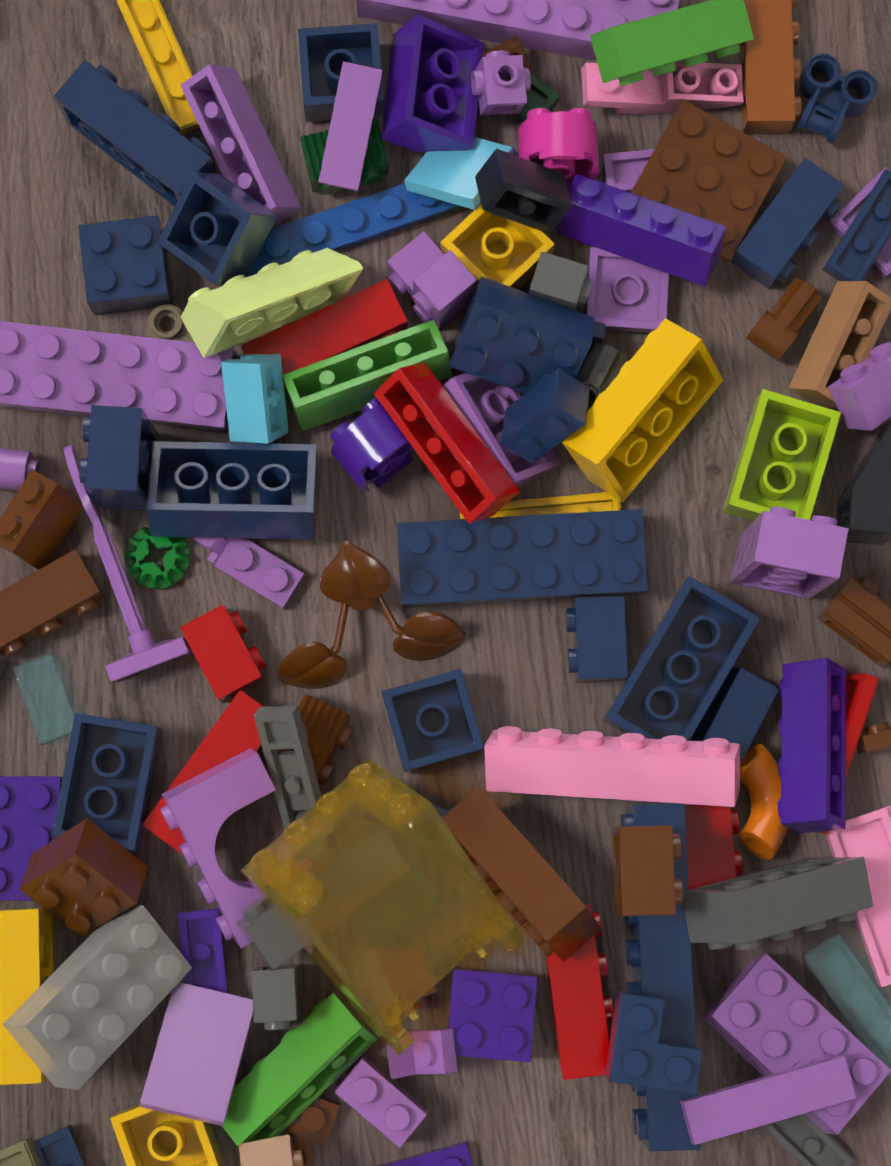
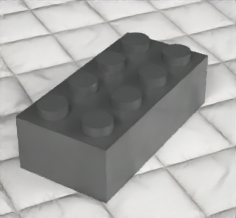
(777, 902)

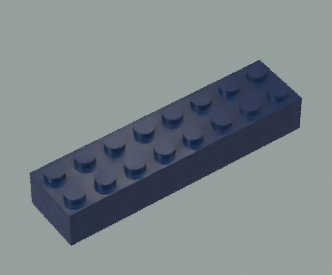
(663, 968)

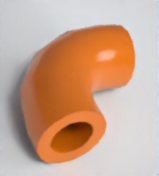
(761, 777)

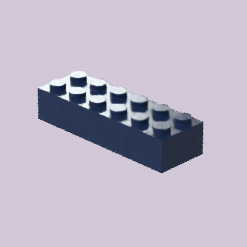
(522, 558)

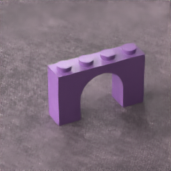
(199, 811)

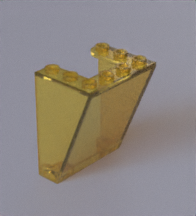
(380, 896)

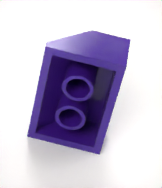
(430, 88)

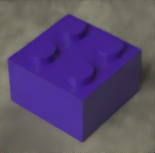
(492, 1013)

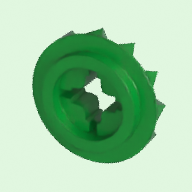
(150, 574)

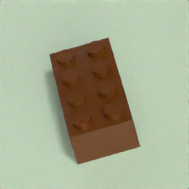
(521, 877)

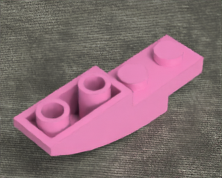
(702, 85)

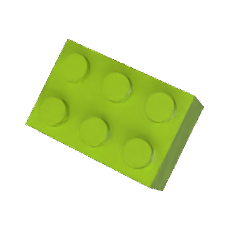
(781, 457)

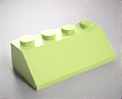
(268, 299)

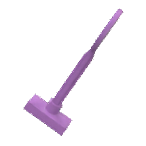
(144, 649)

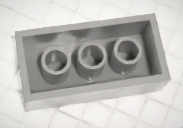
(97, 997)

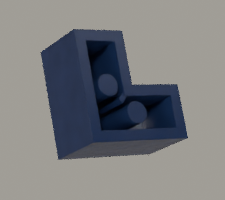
(638, 1054)

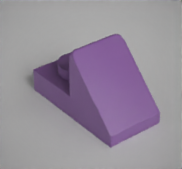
(429, 1054)

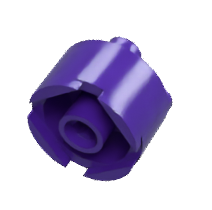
(371, 447)

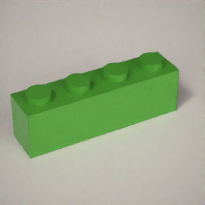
(669, 38)
(350, 378)
(297, 1071)

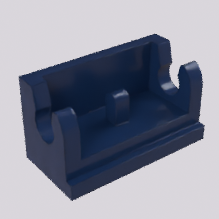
(737, 709)

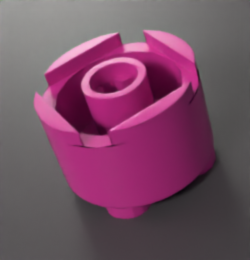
(561, 142)

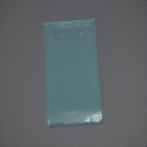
(45, 698)

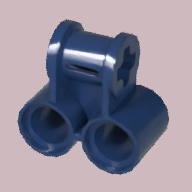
(830, 101)

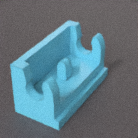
(255, 398)

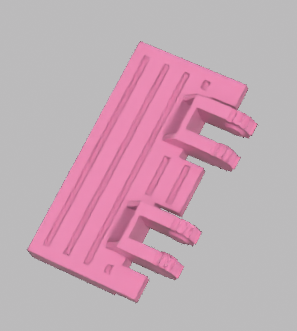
(871, 838)

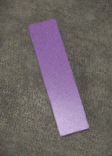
(767, 1099)

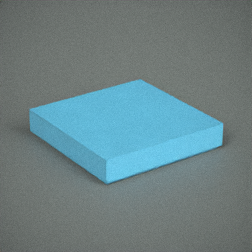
(452, 174)

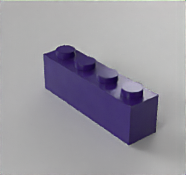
(642, 230)
(813, 746)

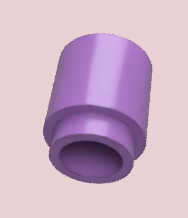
(15, 467)

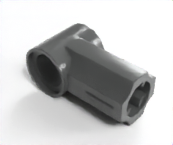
(601, 368)

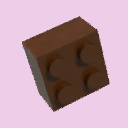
(646, 870)
(84, 878)

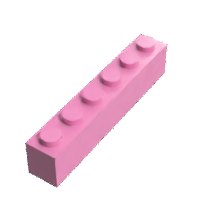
(613, 766)

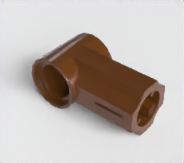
(780, 325)

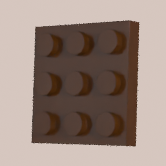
(710, 172)

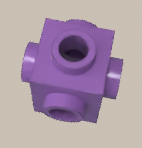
(501, 83)

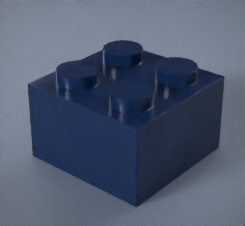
(322, 59)
(216, 228)
(124, 265)
(432, 720)

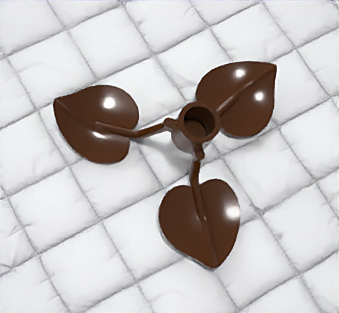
(358, 582)

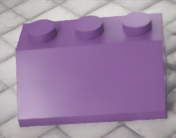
(485, 409)

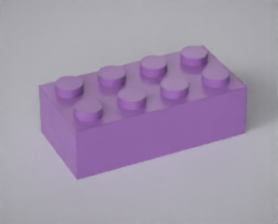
(789, 553)
(784, 1027)

